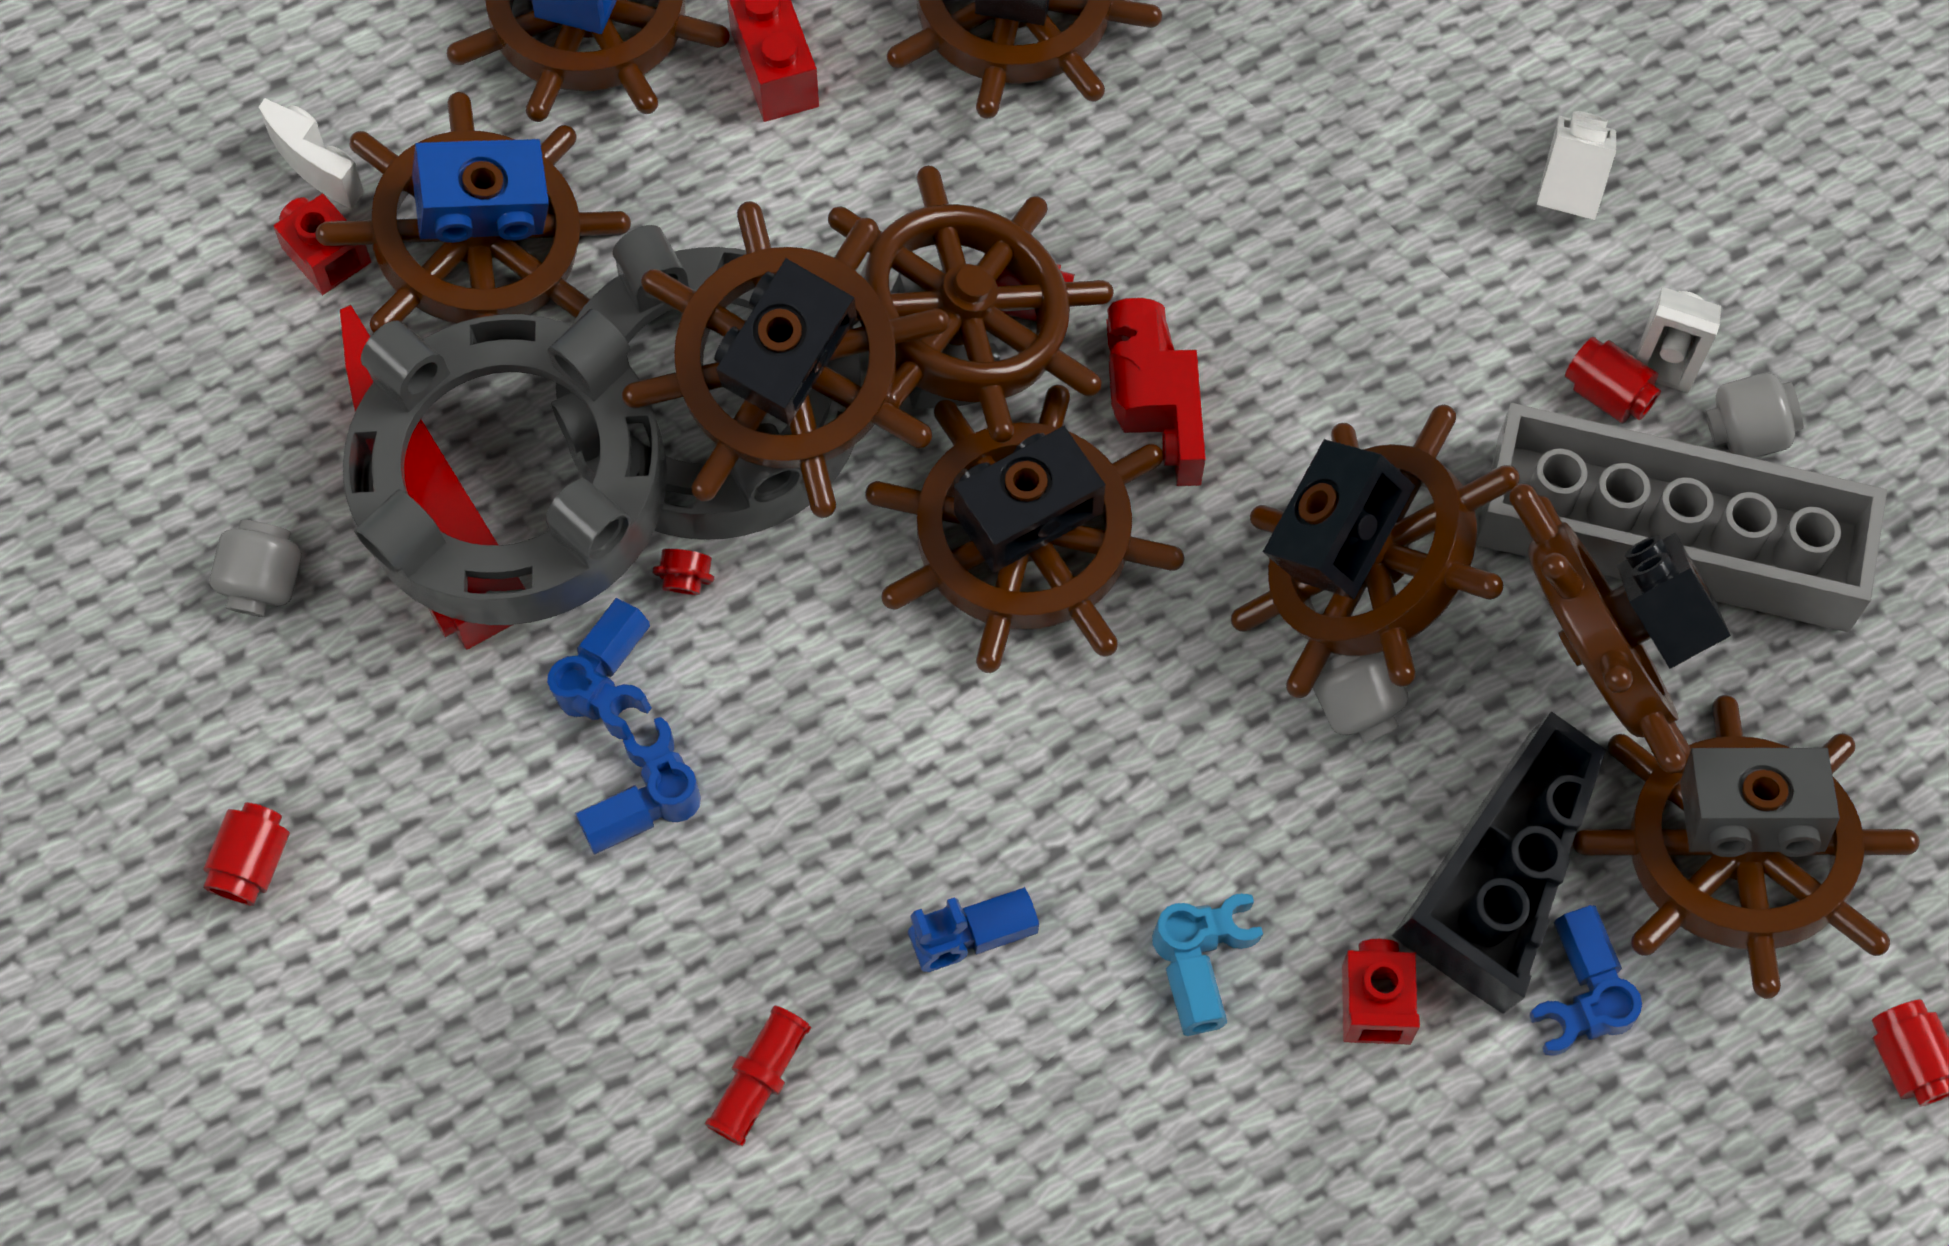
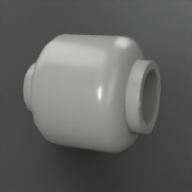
(1755, 415)
(255, 567)
(1359, 695)

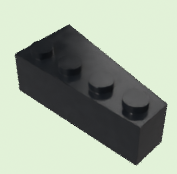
(1499, 880)

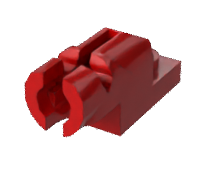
(1156, 385)

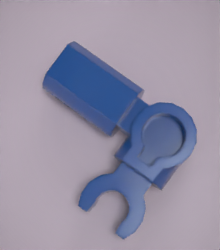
(581, 680)
(668, 794)
(946, 934)
(1611, 1002)

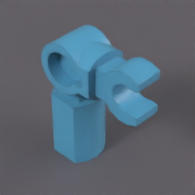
(1181, 938)

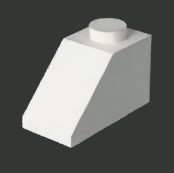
(1678, 337)

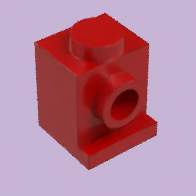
(321, 264)
(1377, 1015)

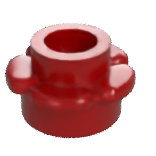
(684, 571)

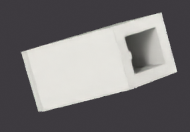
(1578, 165)

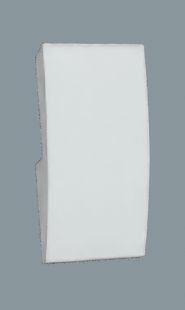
(301, 145)

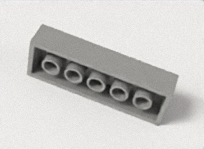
(1751, 526)

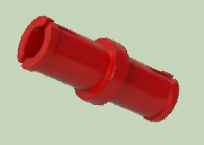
(758, 1075)

